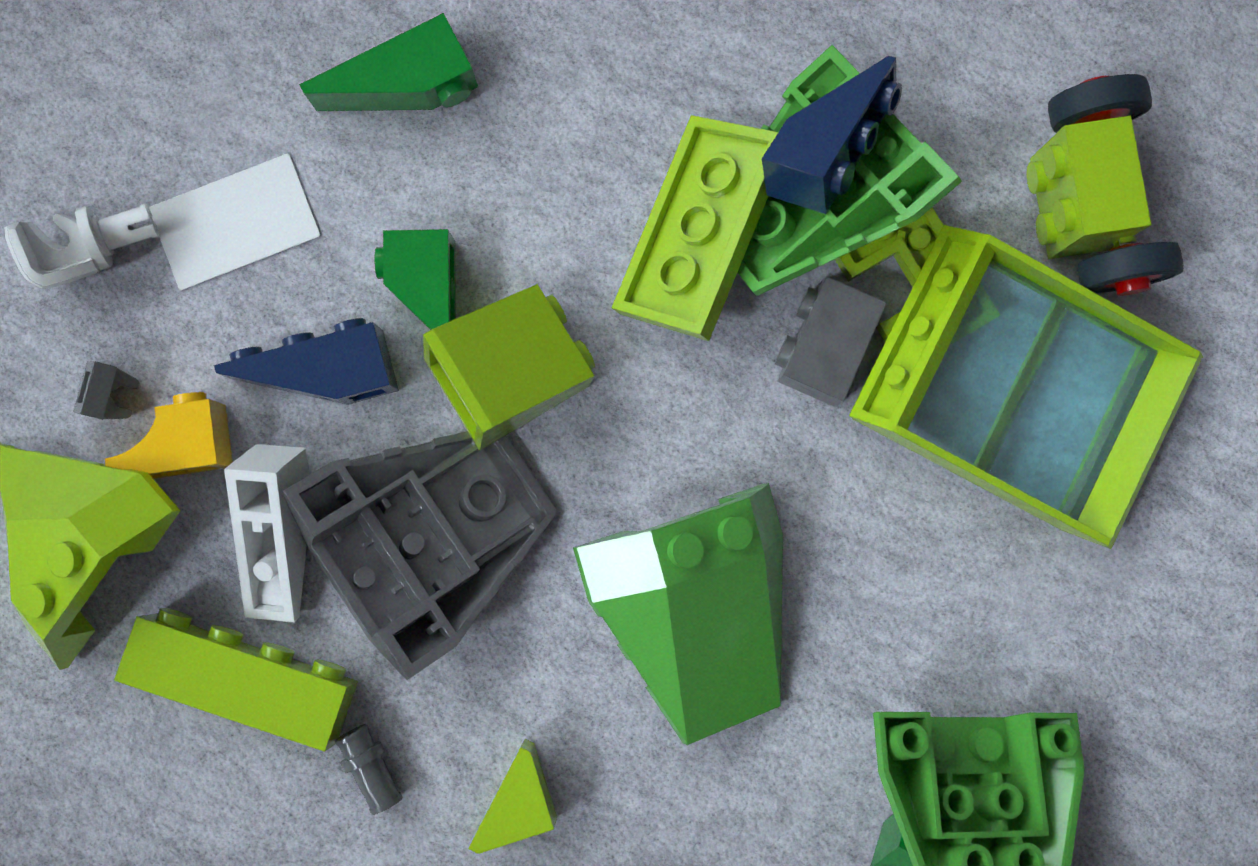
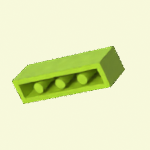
(237, 679)

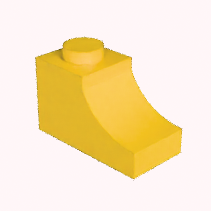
(182, 440)

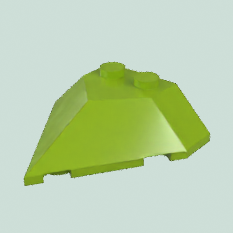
(65, 532)

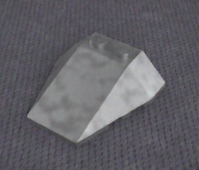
(420, 538)

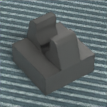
(95, 390)

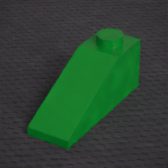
(404, 73)

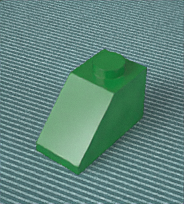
(420, 272)

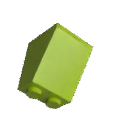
(507, 363)

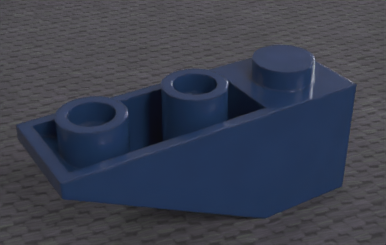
(822, 143)
(333, 367)

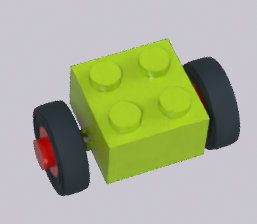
(1095, 190)

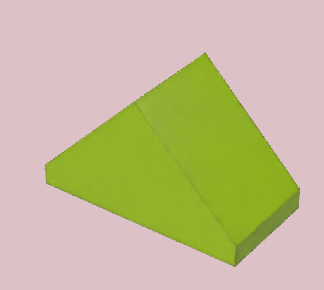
(520, 806)

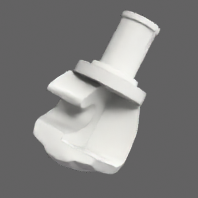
(89, 248)

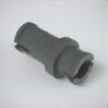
(368, 768)

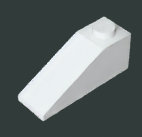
(265, 532)

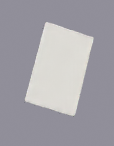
(234, 221)

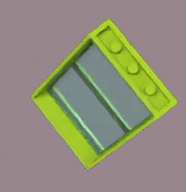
(1027, 384)

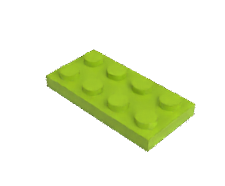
(698, 228)

